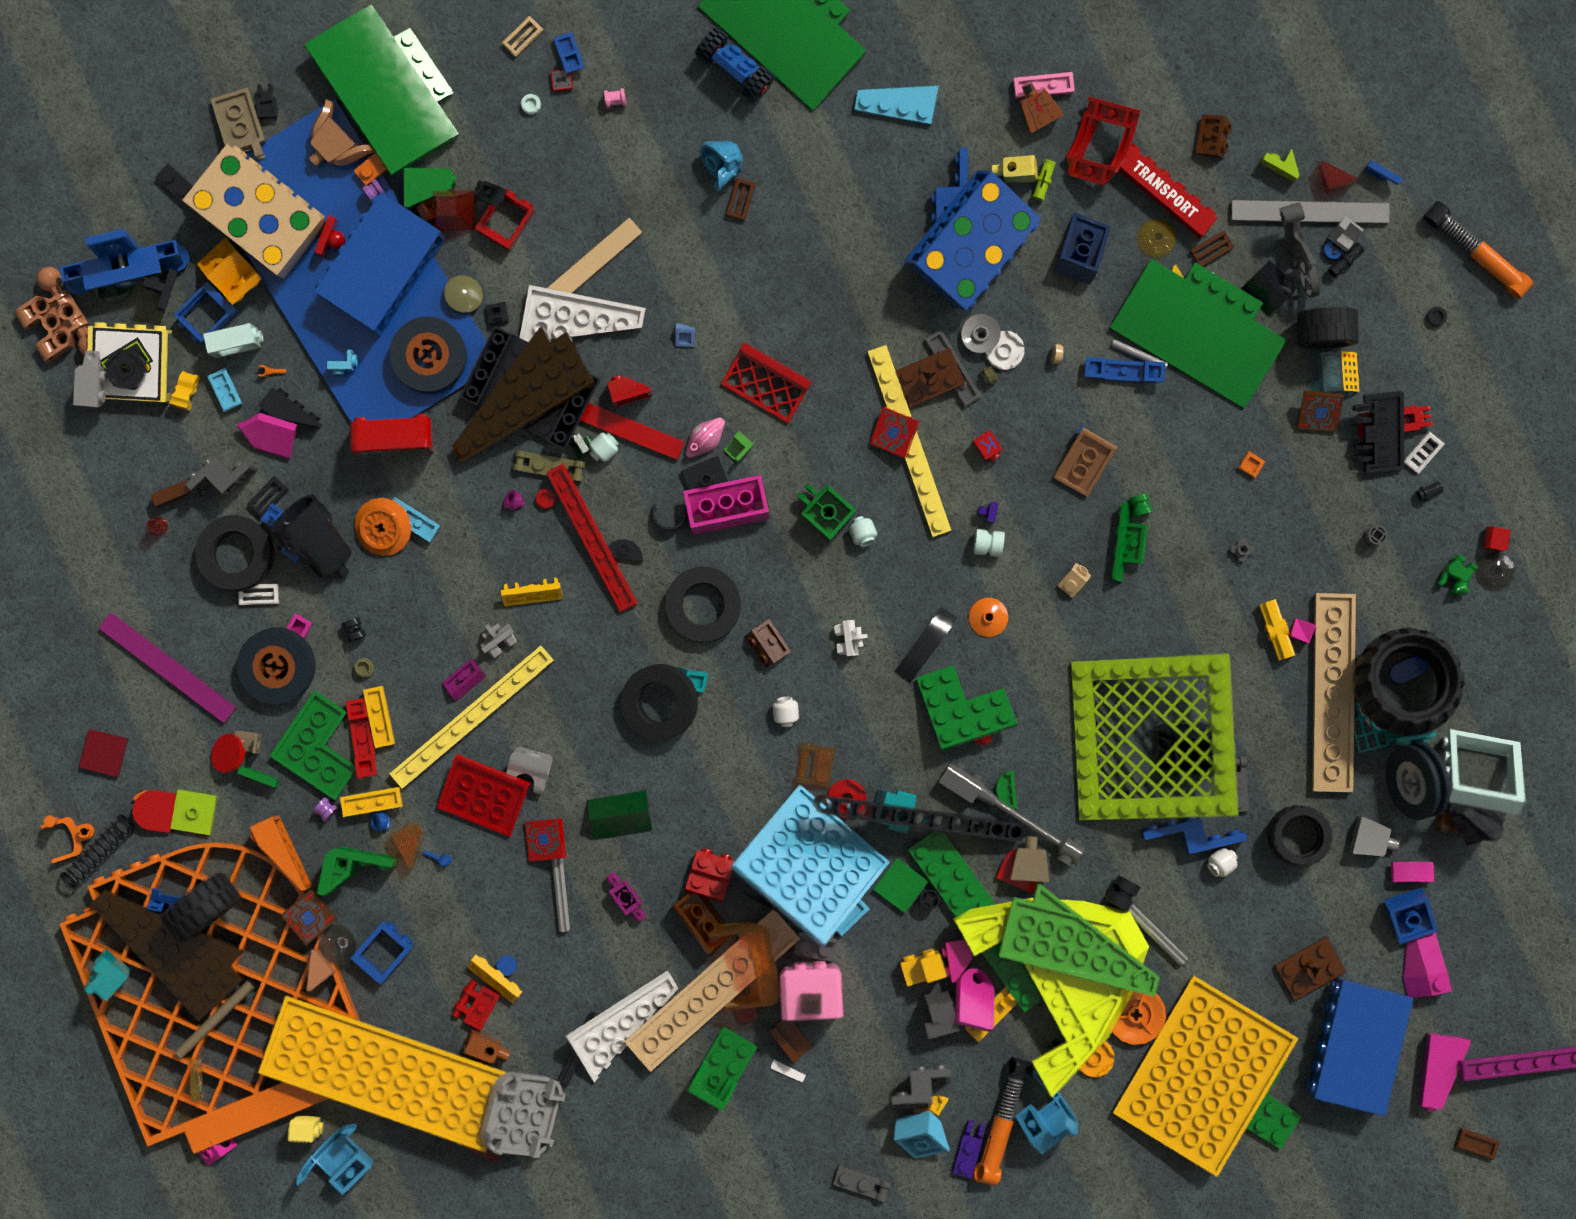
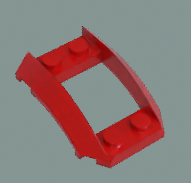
(1111, 113)

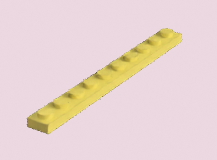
(916, 458)
(471, 717)

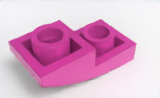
(1412, 872)

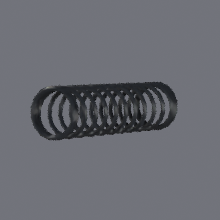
(129, 826)

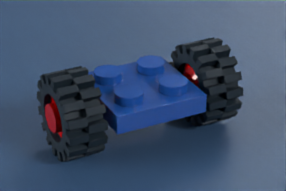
(735, 63)

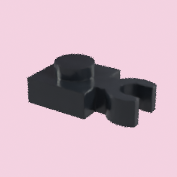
(266, 105)

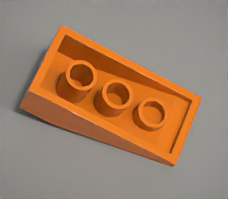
(275, 842)

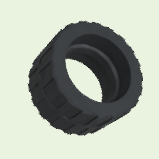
(1327, 327)
(1323, 842)

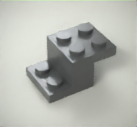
(221, 476)
(920, 1088)

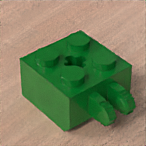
(827, 499)

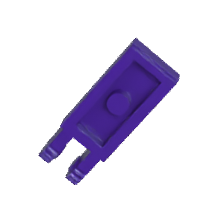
(968, 1151)

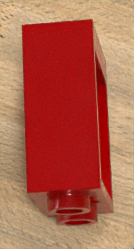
(507, 244)

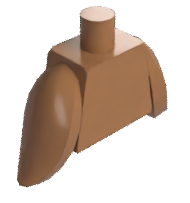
(332, 142)

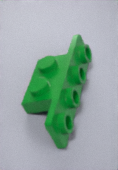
(1130, 542)

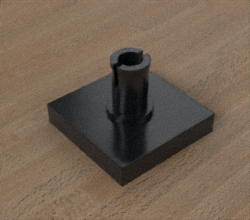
(705, 474)

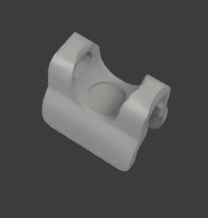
(531, 763)

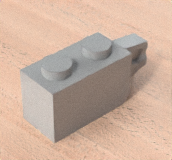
(89, 381)

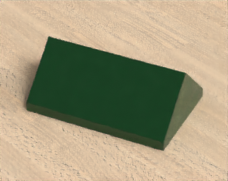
(619, 814)

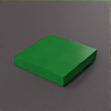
(900, 885)

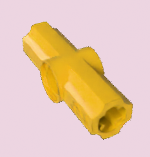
(1277, 629)

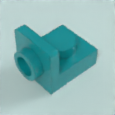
(698, 678)

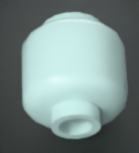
(603, 447)
(863, 531)

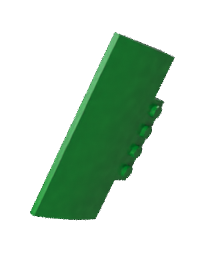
(792, 40)
(386, 87)
(1200, 329)

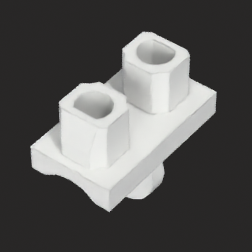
(853, 638)

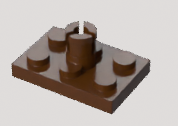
(930, 377)
(1310, 968)

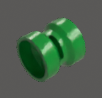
(1141, 505)

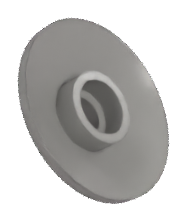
(977, 324)

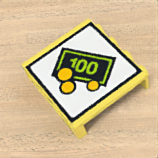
(149, 343)

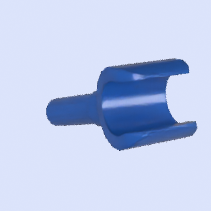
(444, 860)

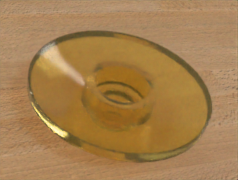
(1154, 247)

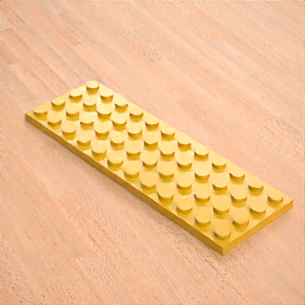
(380, 1072)

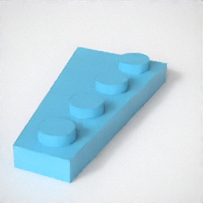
(906, 104)

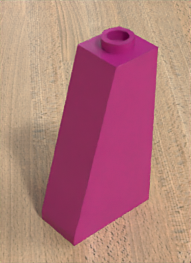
(1440, 1068)

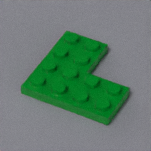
(958, 719)
(305, 748)
(1273, 1119)

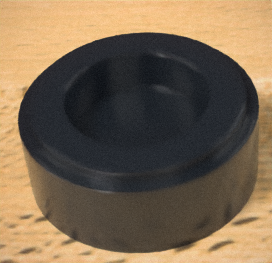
(1436, 316)

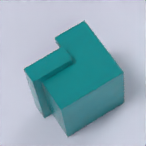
(898, 798)
(108, 975)

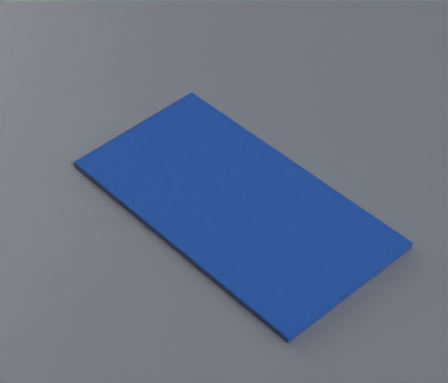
(322, 328)

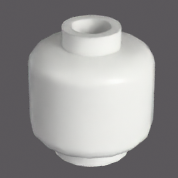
(785, 711)
(1222, 862)

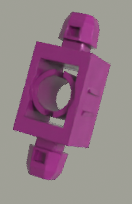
(638, 914)

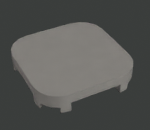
(521, 1114)

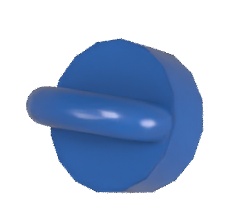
(380, 821)

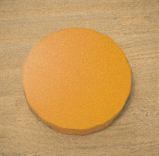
(1099, 1066)

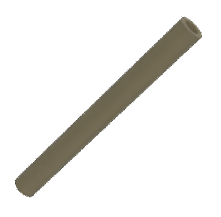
(213, 1020)

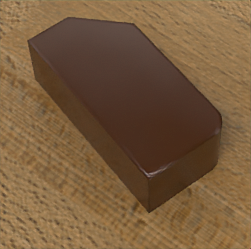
(171, 494)

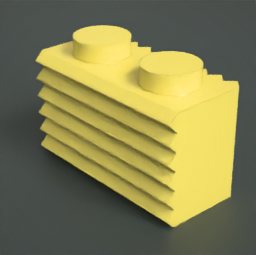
(305, 1128)

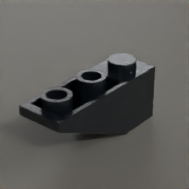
(281, 407)

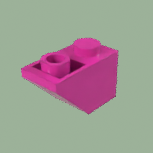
(958, 957)

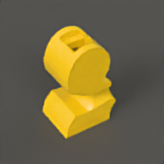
(185, 388)

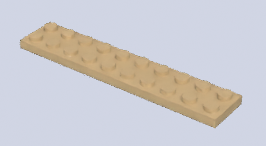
(1333, 692)
(705, 996)

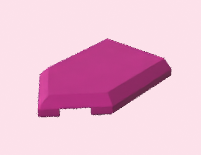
(269, 434)

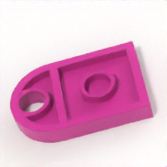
(975, 1001)

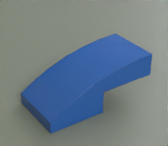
(568, 52)

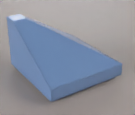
(684, 336)

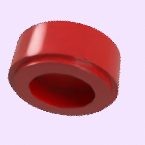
(545, 498)

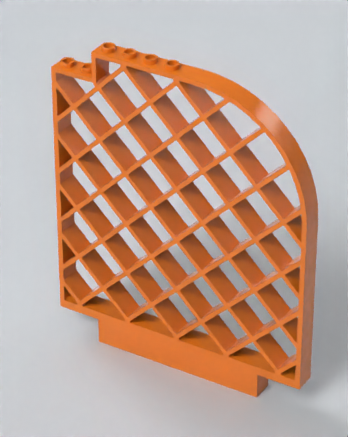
(243, 1114)

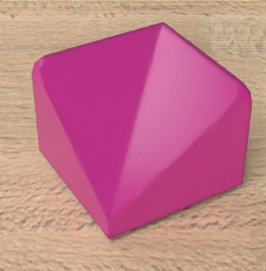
(300, 625)
(1302, 630)

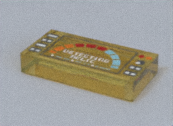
(196, 1081)

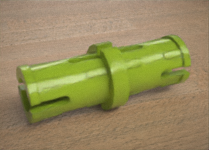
(1044, 180)

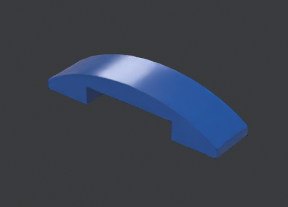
(1125, 370)

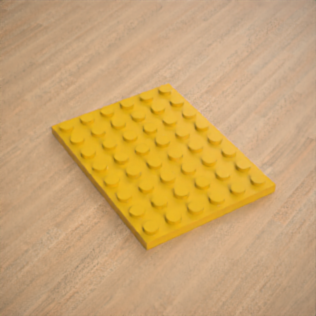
(1205, 1075)

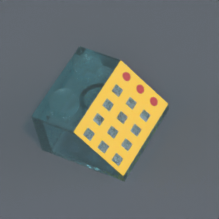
(1338, 372)

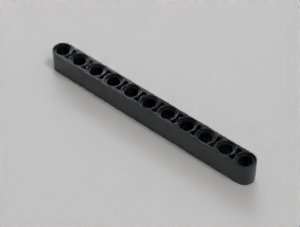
(927, 822)

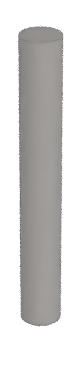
(1134, 352)

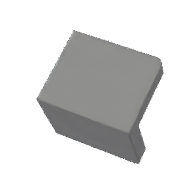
(1345, 233)

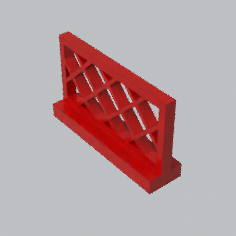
(776, 368)

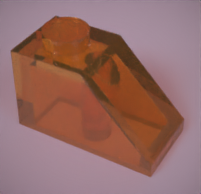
(408, 841)

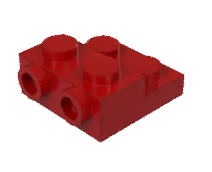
(710, 875)

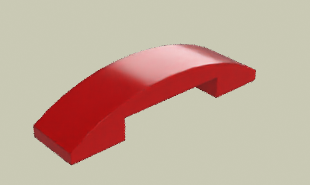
(362, 738)

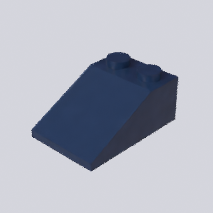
(1082, 249)

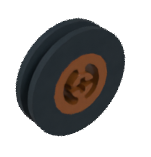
(411, 338)
(265, 682)

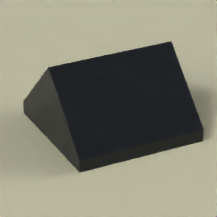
(1269, 287)

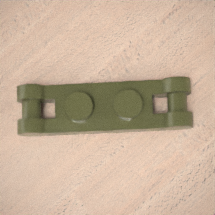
(541, 464)

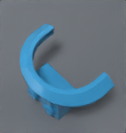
(1049, 1124)
(339, 1159)

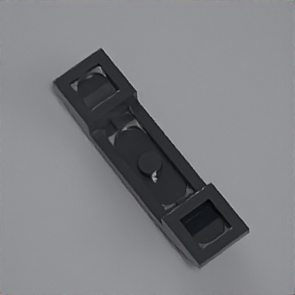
(926, 644)

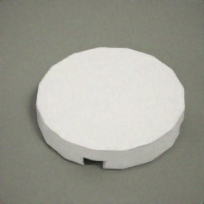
(1008, 355)

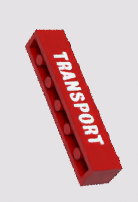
(1166, 192)

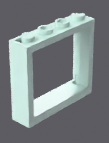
(1482, 798)

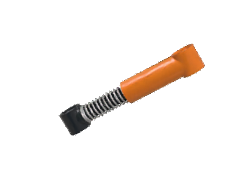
(1515, 282)
(989, 1170)

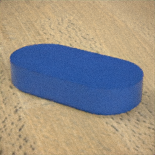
(1407, 669)

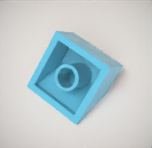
(921, 1135)

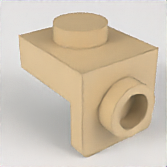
(1074, 580)

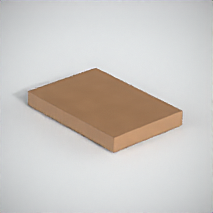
(1085, 462)

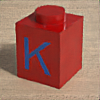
(988, 446)

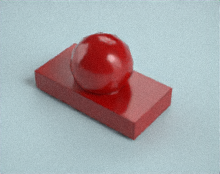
(329, 237)

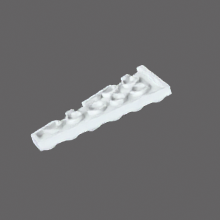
(575, 314)
(605, 1034)

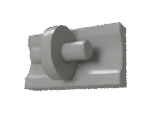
(504, 634)

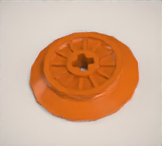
(394, 521)
(1145, 1026)

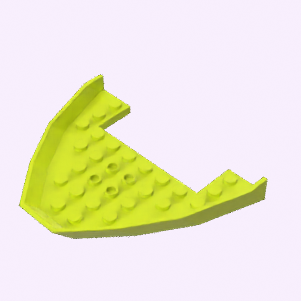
(1081, 1007)

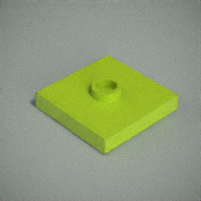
(194, 812)

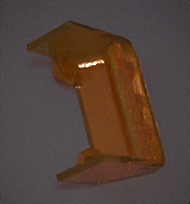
(766, 987)

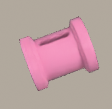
(615, 98)

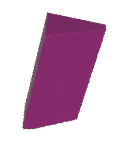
(464, 679)

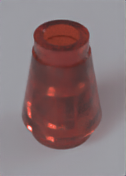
(161, 527)

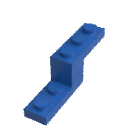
(945, 195)
(1193, 834)

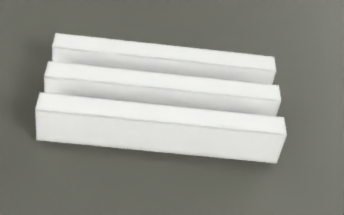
(256, 602)

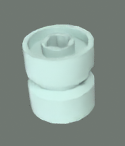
(989, 543)

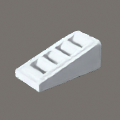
(1428, 435)

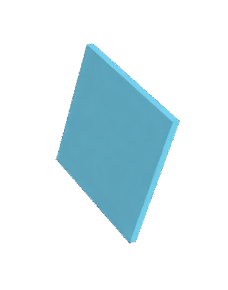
(810, 866)

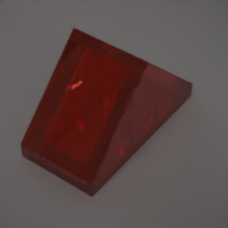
(1334, 178)

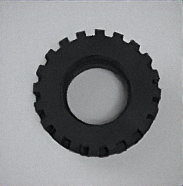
(200, 907)

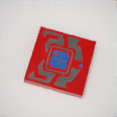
(894, 432)
(545, 839)

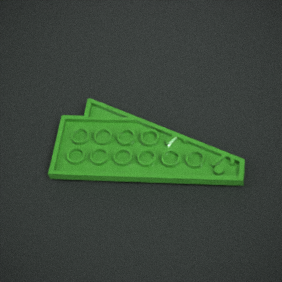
(1061, 940)

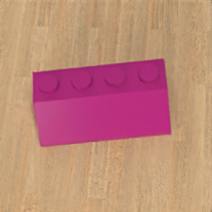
(726, 505)

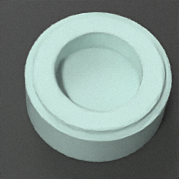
(530, 104)

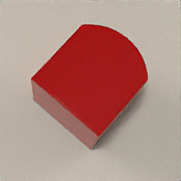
(1496, 539)

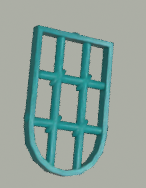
(1365, 734)

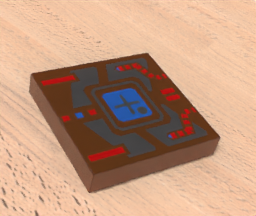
(1320, 411)
(309, 917)

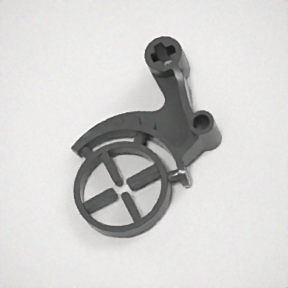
(1300, 253)

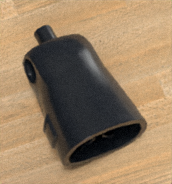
(309, 533)

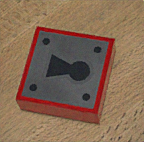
(561, 81)

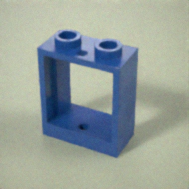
(206, 289)
(368, 966)

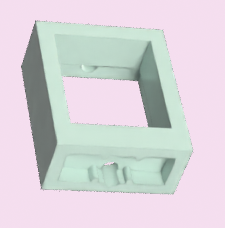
(233, 340)

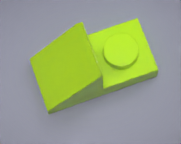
(1285, 168)

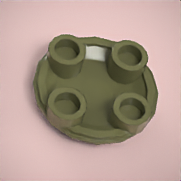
(463, 294)

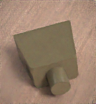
(1030, 862)

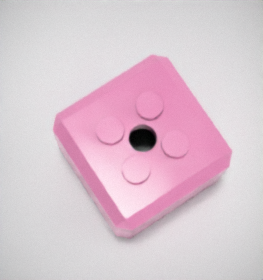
(811, 979)

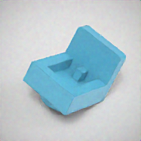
(341, 367)

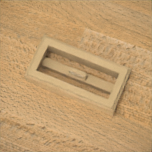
(511, 48)

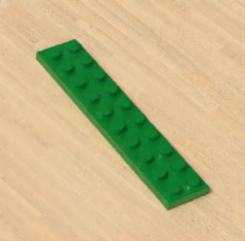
(964, 892)

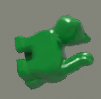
(1459, 573)

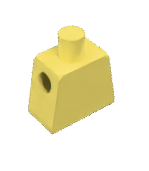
(1025, 169)

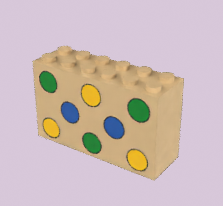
(255, 210)

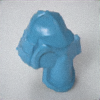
(722, 160)

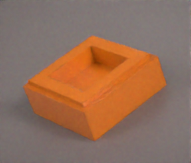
(1251, 465)

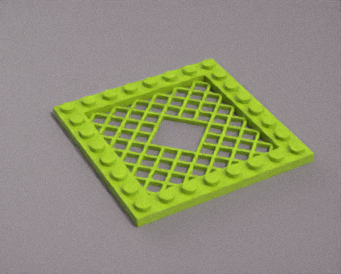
(1221, 723)

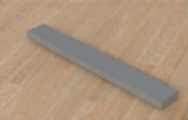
(1314, 211)

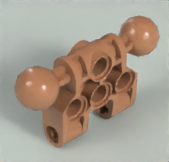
(56, 307)

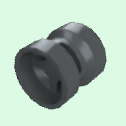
(1375, 535)

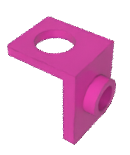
(215, 1152)

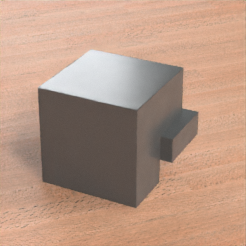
(940, 1015)

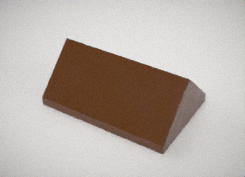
(700, 919)

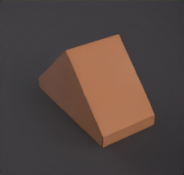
(319, 969)

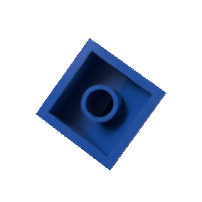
(1410, 915)

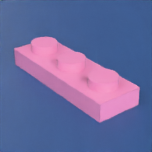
(1054, 83)

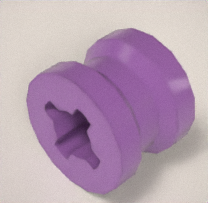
(373, 189)
(324, 809)

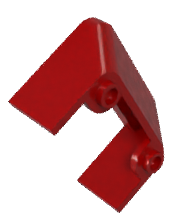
(391, 434)

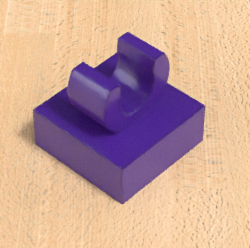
(990, 512)

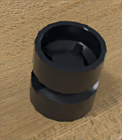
(1123, 893)

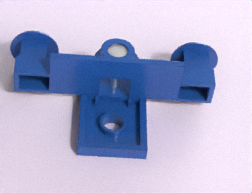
(119, 247)

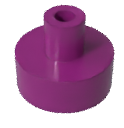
(513, 500)

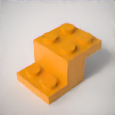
(229, 271)

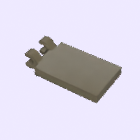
(239, 121)

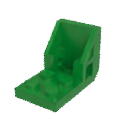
(335, 873)
(722, 1068)

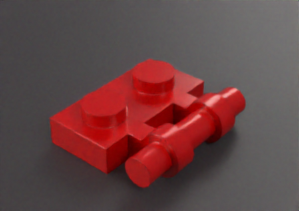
(481, 1008)

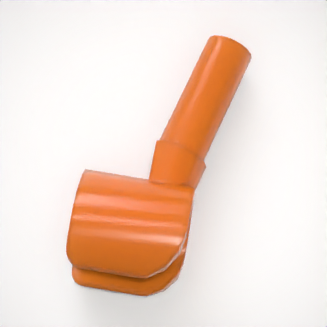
(268, 371)

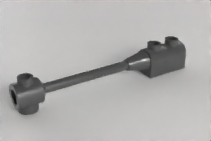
(971, 787)

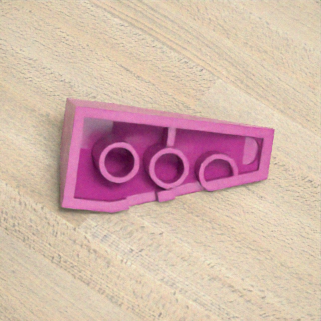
(1425, 968)

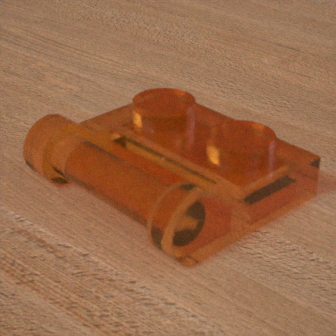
(822, 765)

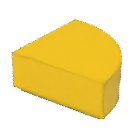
(938, 1104)

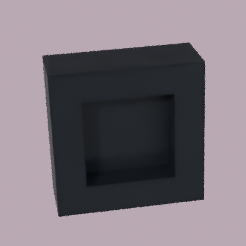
(497, 313)

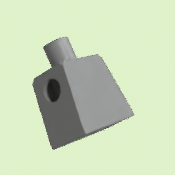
(1372, 838)

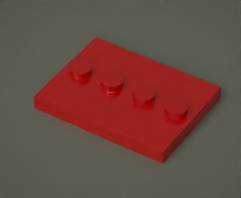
(483, 795)

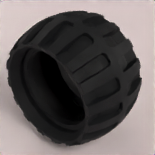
(1441, 660)

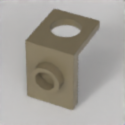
(251, 741)

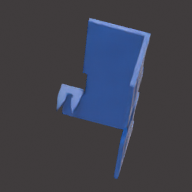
(162, 898)

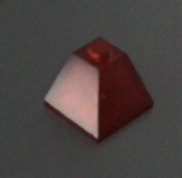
(454, 210)

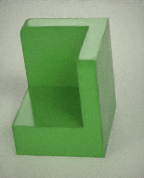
(738, 447)

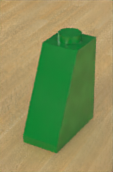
(422, 182)

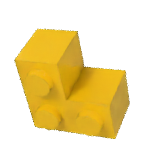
(923, 968)

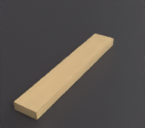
(597, 257)

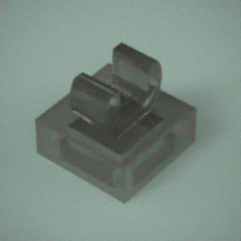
(811, 1003)

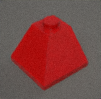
(627, 390)

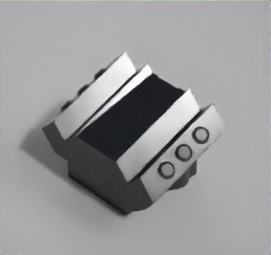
(1167, 737)
(1477, 823)

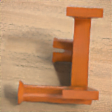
(76, 831)

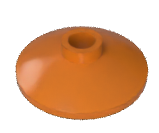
(980, 624)

